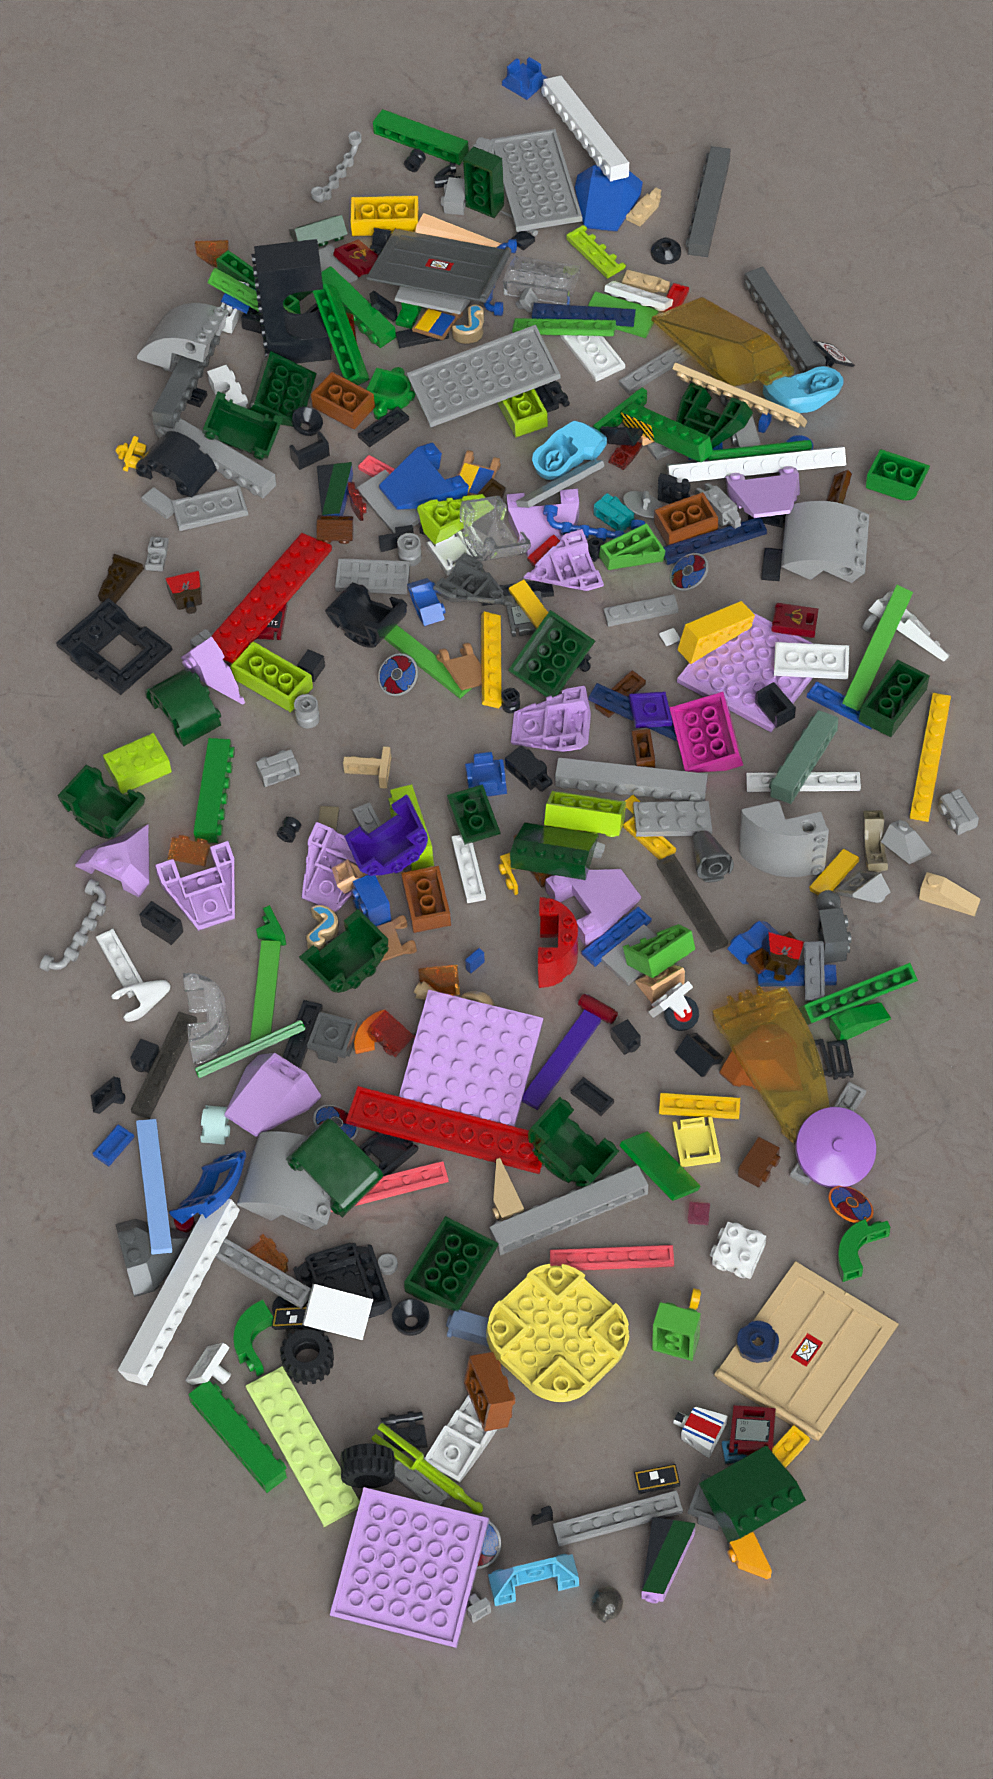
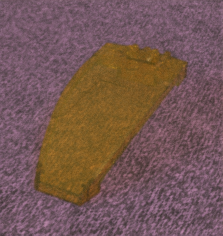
(776, 1054)

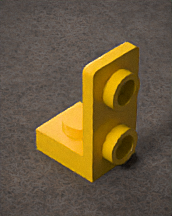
(505, 869)

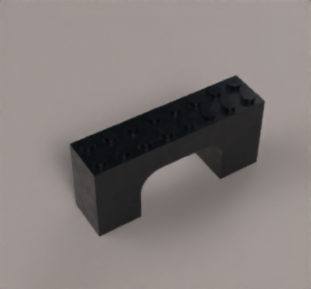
(281, 272)

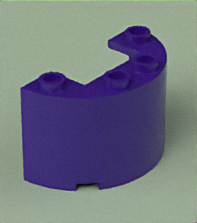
(391, 844)

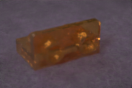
(189, 851)
(266, 1251)

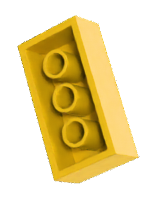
(383, 213)

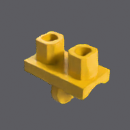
(134, 448)

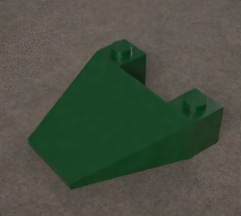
(718, 426)

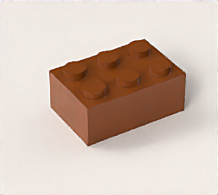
(343, 400)
(685, 519)
(426, 899)
(489, 1391)

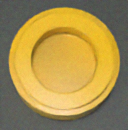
(695, 1298)

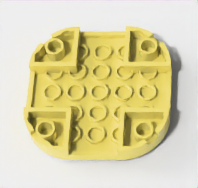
(557, 1333)

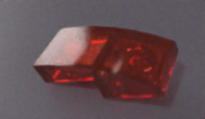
(625, 455)
(356, 501)

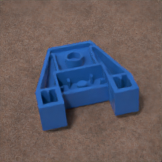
(419, 481)

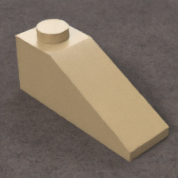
(947, 894)
(505, 1196)

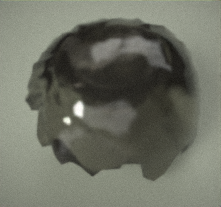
(606, 1603)

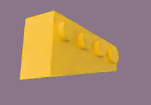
(714, 630)

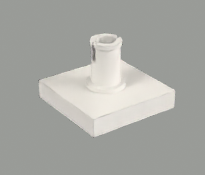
(209, 1366)

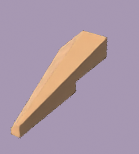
(433, 226)

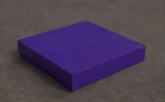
(650, 709)

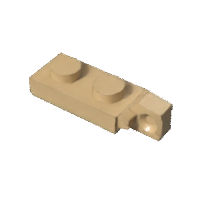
(644, 208)
(646, 282)

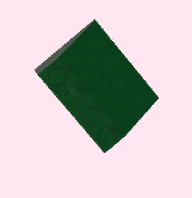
(281, 388)
(551, 655)
(553, 850)
(450, 1265)
(751, 1493)

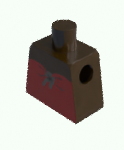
(185, 591)
(781, 954)

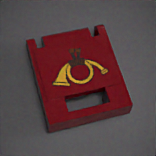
(356, 257)
(793, 619)

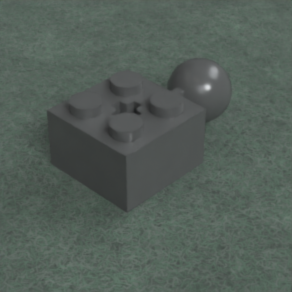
(832, 927)

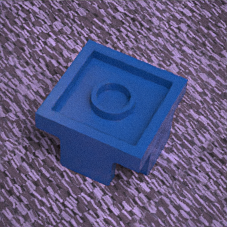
(524, 78)
(487, 772)

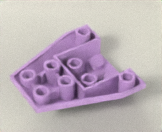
(270, 1094)

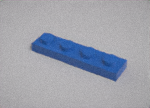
(766, 978)

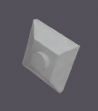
(905, 842)
(864, 886)

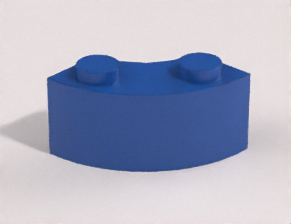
(426, 602)
(750, 941)

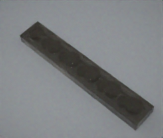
(692, 903)
(163, 1066)

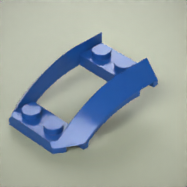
(202, 1198)

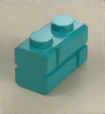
(613, 512)

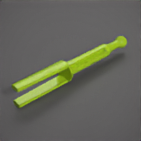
(425, 1468)

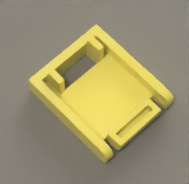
(696, 1139)

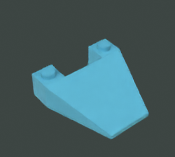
(503, 1581)

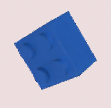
(371, 900)

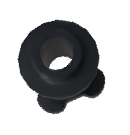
(594, 548)

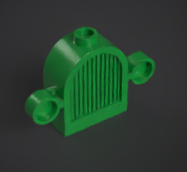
(390, 390)

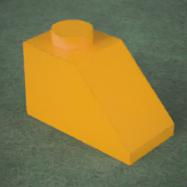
(749, 1556)

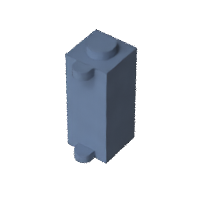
(468, 1327)

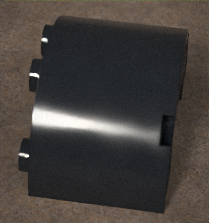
(180, 460)
(364, 619)

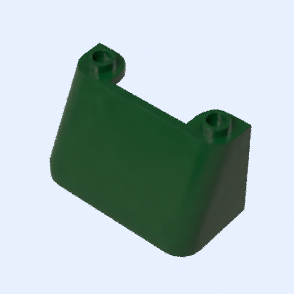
(241, 427)
(336, 1166)

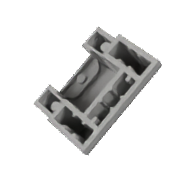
(184, 332)
(826, 539)
(781, 844)
(278, 1190)

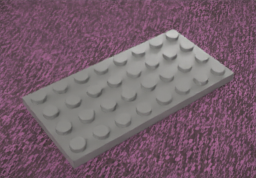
(537, 180)
(483, 375)

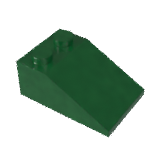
(472, 814)

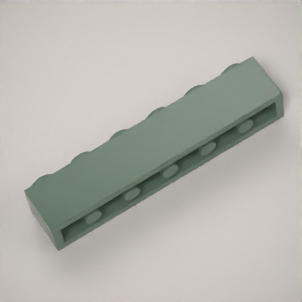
(803, 757)

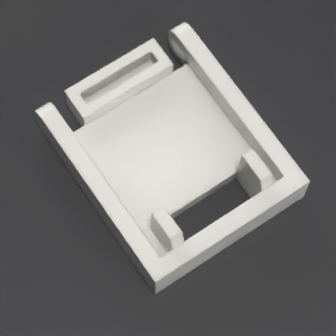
(448, 551)

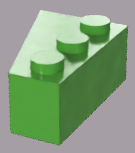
(632, 549)
(660, 952)

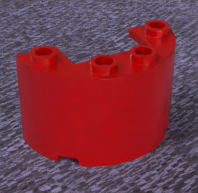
(559, 923)

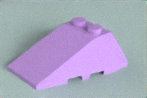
(555, 724)
(325, 851)

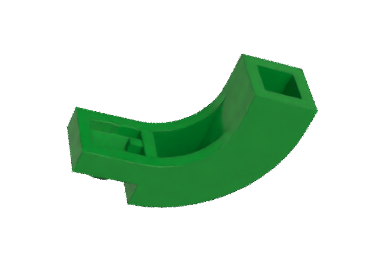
(854, 1238)
(247, 1328)

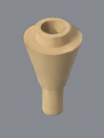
(422, 990)

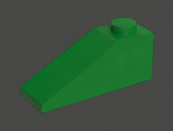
(858, 1020)

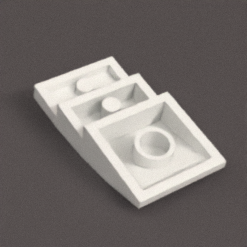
(459, 1443)

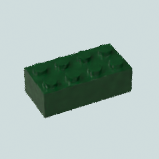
(483, 182)
(894, 698)

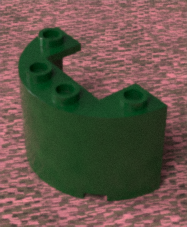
(185, 705)
(97, 805)
(349, 956)
(567, 1148)

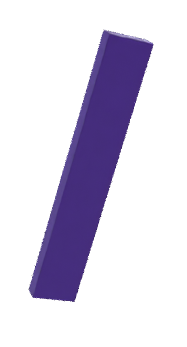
(561, 1059)

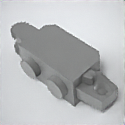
(722, 505)

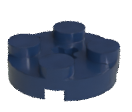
(755, 1353)

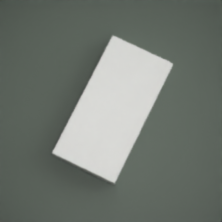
(594, 355)
(811, 660)

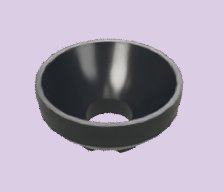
(666, 255)
(307, 416)
(410, 1308)

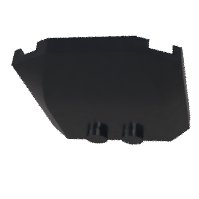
(348, 1270)

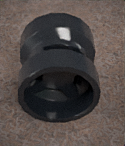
(415, 160)
(510, 700)
(289, 829)

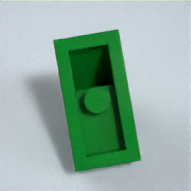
(408, 315)
(271, 930)

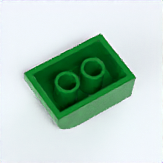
(896, 475)

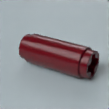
(598, 1008)

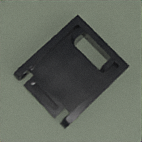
(389, 1151)

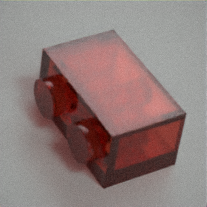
(390, 1034)

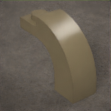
(872, 835)

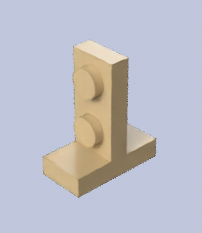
(370, 766)

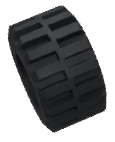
(310, 1370)
(367, 1465)

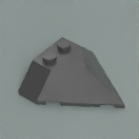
(470, 584)
(147, 1269)

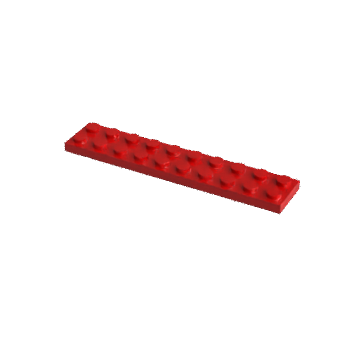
(270, 595)
(443, 1129)

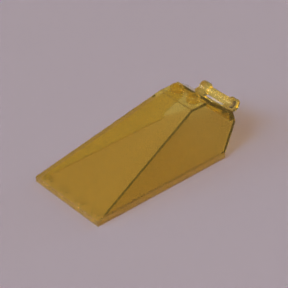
(725, 343)

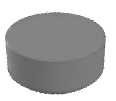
(870, 623)
(387, 1264)

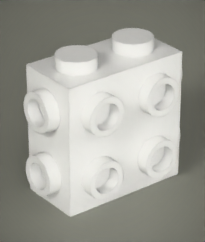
(738, 1250)

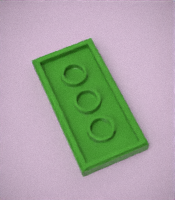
(643, 314)

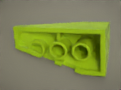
(442, 518)

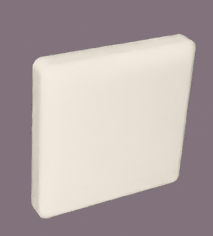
(669, 637)

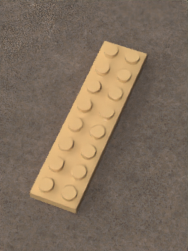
(718, 387)

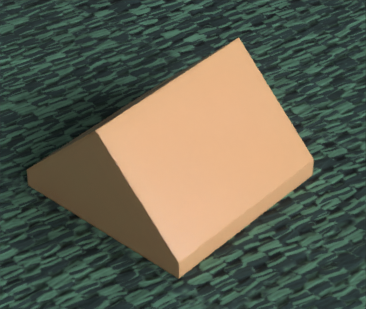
(658, 986)

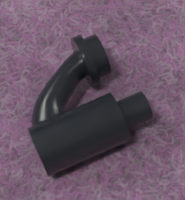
(441, 177)

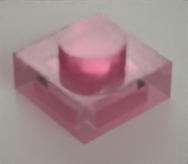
(699, 1213)

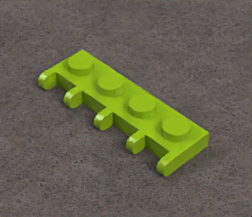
(594, 253)

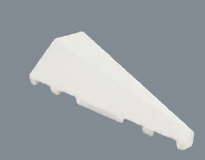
(911, 627)

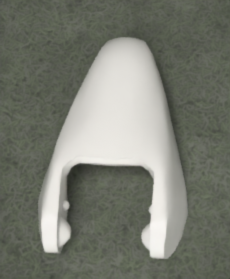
(147, 993)

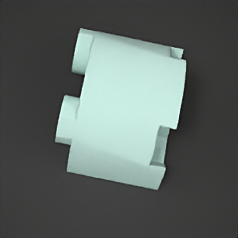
(214, 1125)

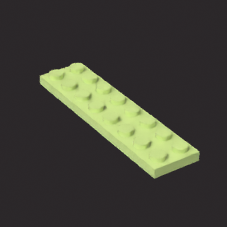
(303, 1446)

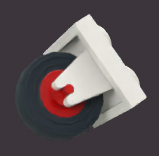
(679, 1010)

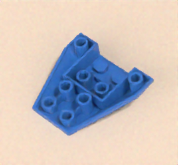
(605, 201)

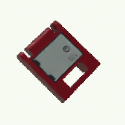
(752, 1432)

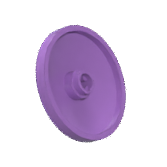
(835, 1147)

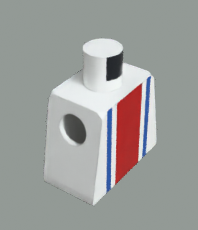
(701, 1429)

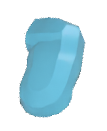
(805, 390)
(568, 449)

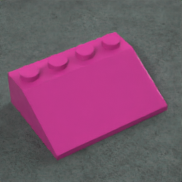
(706, 734)

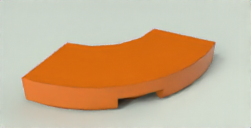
(362, 1040)

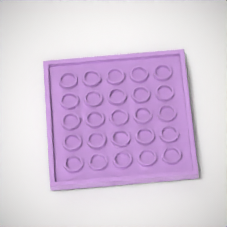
(742, 669)
(471, 1057)
(409, 1567)

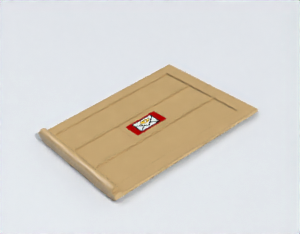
(821, 1354)

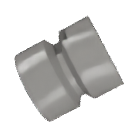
(409, 548)
(306, 711)

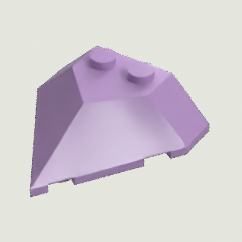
(568, 565)
(209, 665)
(123, 859)

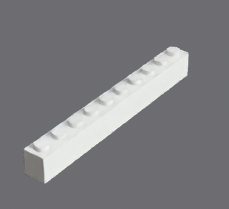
(585, 128)
(758, 464)
(177, 1294)

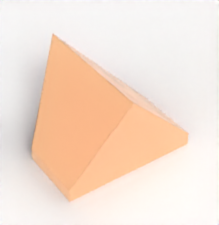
(345, 874)

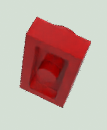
(534, 557)

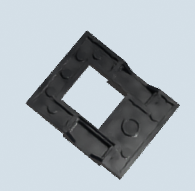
(97, 631)

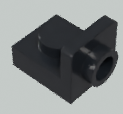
(380, 239)

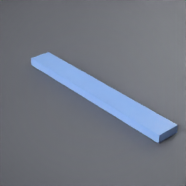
(153, 1187)

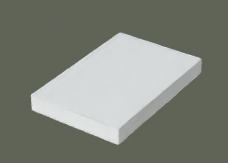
(337, 1312)

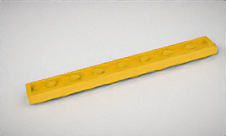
(930, 757)

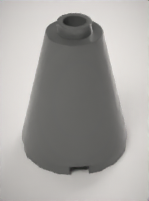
(711, 858)

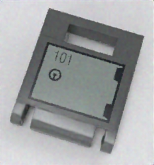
(519, 619)

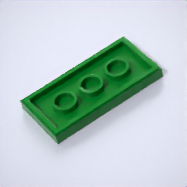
(659, 1166)

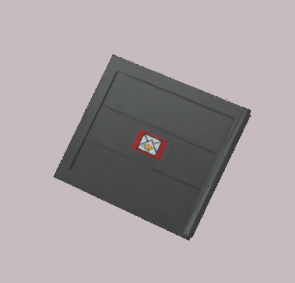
(439, 265)

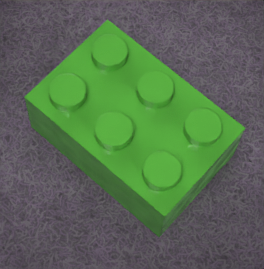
(676, 1331)

